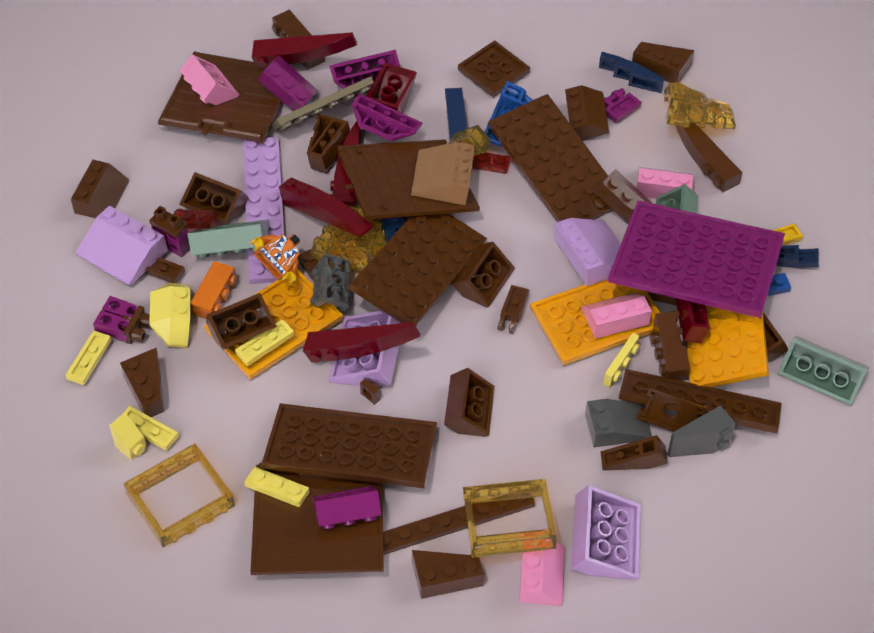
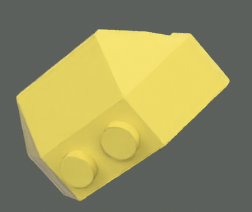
(171, 313)

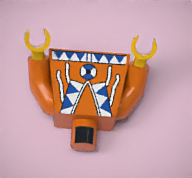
(278, 255)

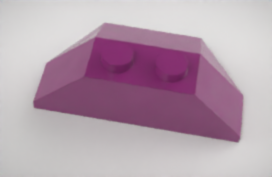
(356, 70)
(383, 119)

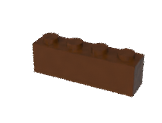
(288, 25)

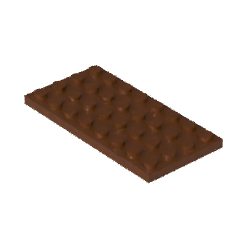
(552, 159)
(417, 266)
(350, 445)

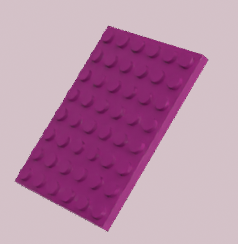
(697, 258)

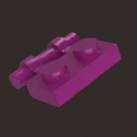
(622, 107)

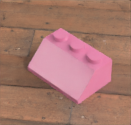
(208, 81)
(657, 182)
(617, 314)
(542, 576)

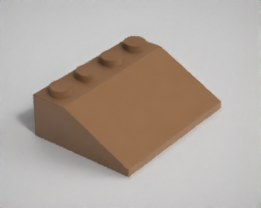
(444, 173)

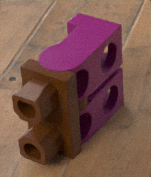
(173, 229)
(122, 320)

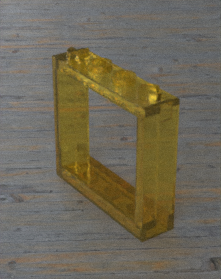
(162, 472)
(509, 542)

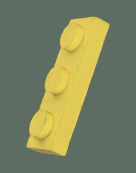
(264, 343)
(88, 357)
(622, 360)
(152, 429)
(277, 487)

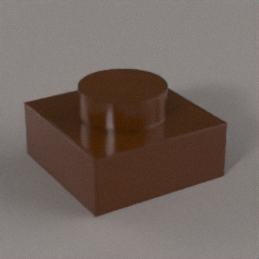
(370, 391)

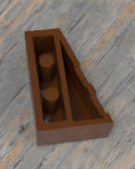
(327, 135)
(669, 346)
(144, 381)
(445, 572)

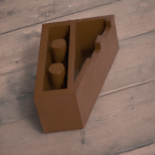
(663, 60)

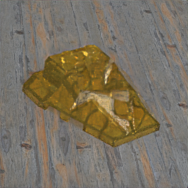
(693, 106)
(348, 246)

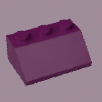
(287, 84)
(346, 506)

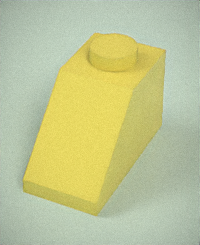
(127, 437)

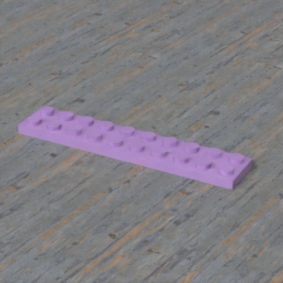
(264, 198)

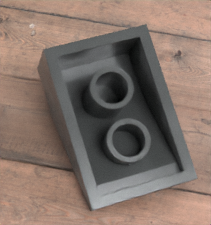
(615, 422)
(703, 435)

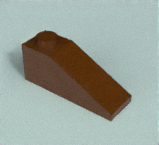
(635, 455)

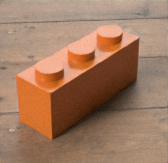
(213, 289)

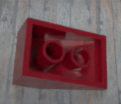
(392, 86)

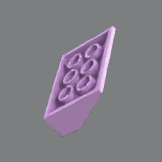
(121, 245)
(588, 247)
(373, 367)
(606, 535)

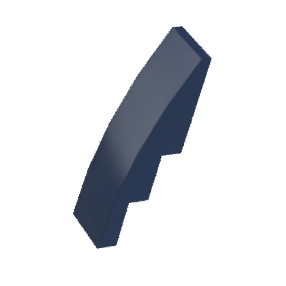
(636, 74)
(455, 111)
(798, 258)

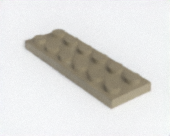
(328, 102)

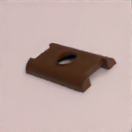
(655, 414)

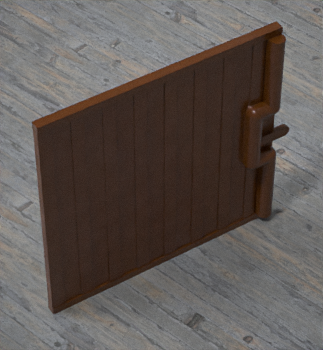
(242, 118)
(384, 180)
(292, 542)

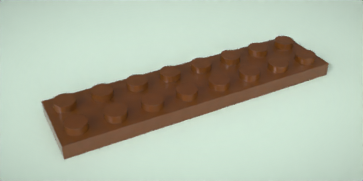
(743, 409)

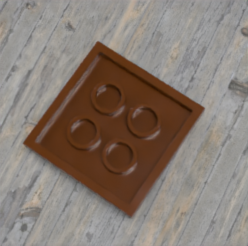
(493, 67)

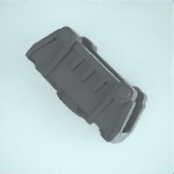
(323, 280)

